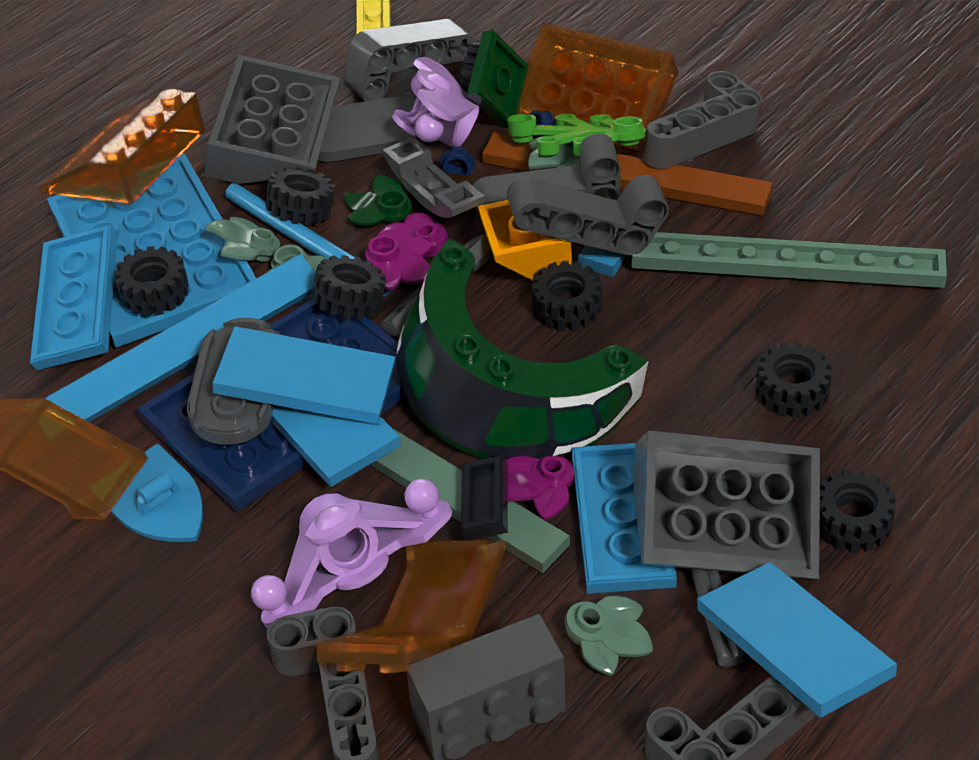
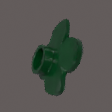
(384, 203)

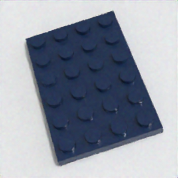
(255, 466)

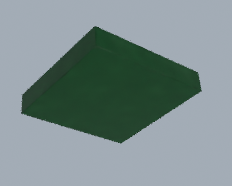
(497, 78)

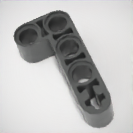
(395, 48)
(724, 116)
(597, 174)
(589, 219)
(341, 694)
(742, 722)

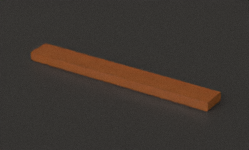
(676, 182)

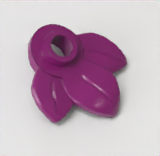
(419, 226)
(399, 259)
(540, 480)

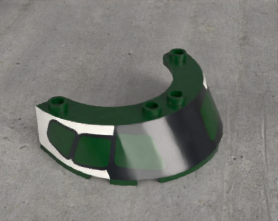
(497, 401)

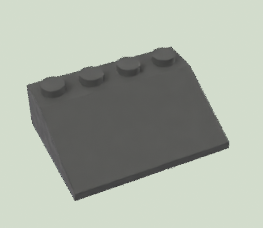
(269, 121)
(727, 504)

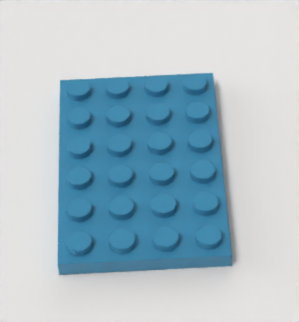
(166, 215)

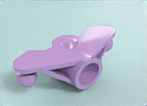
(441, 106)
(347, 546)

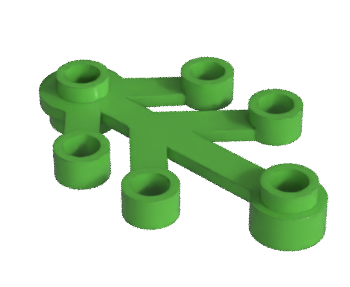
(571, 129)

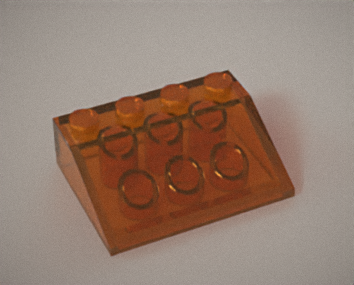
(596, 77)
(130, 150)

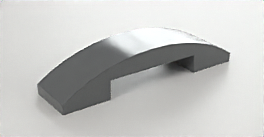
(427, 183)

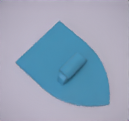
(161, 501)

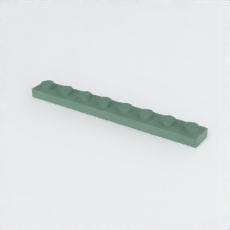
(794, 259)

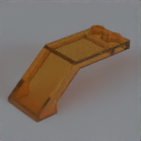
(66, 456)
(431, 610)

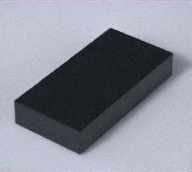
(484, 498)

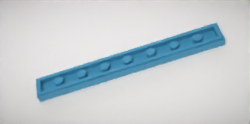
(181, 343)

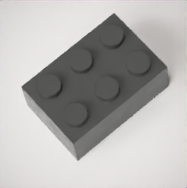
(487, 688)

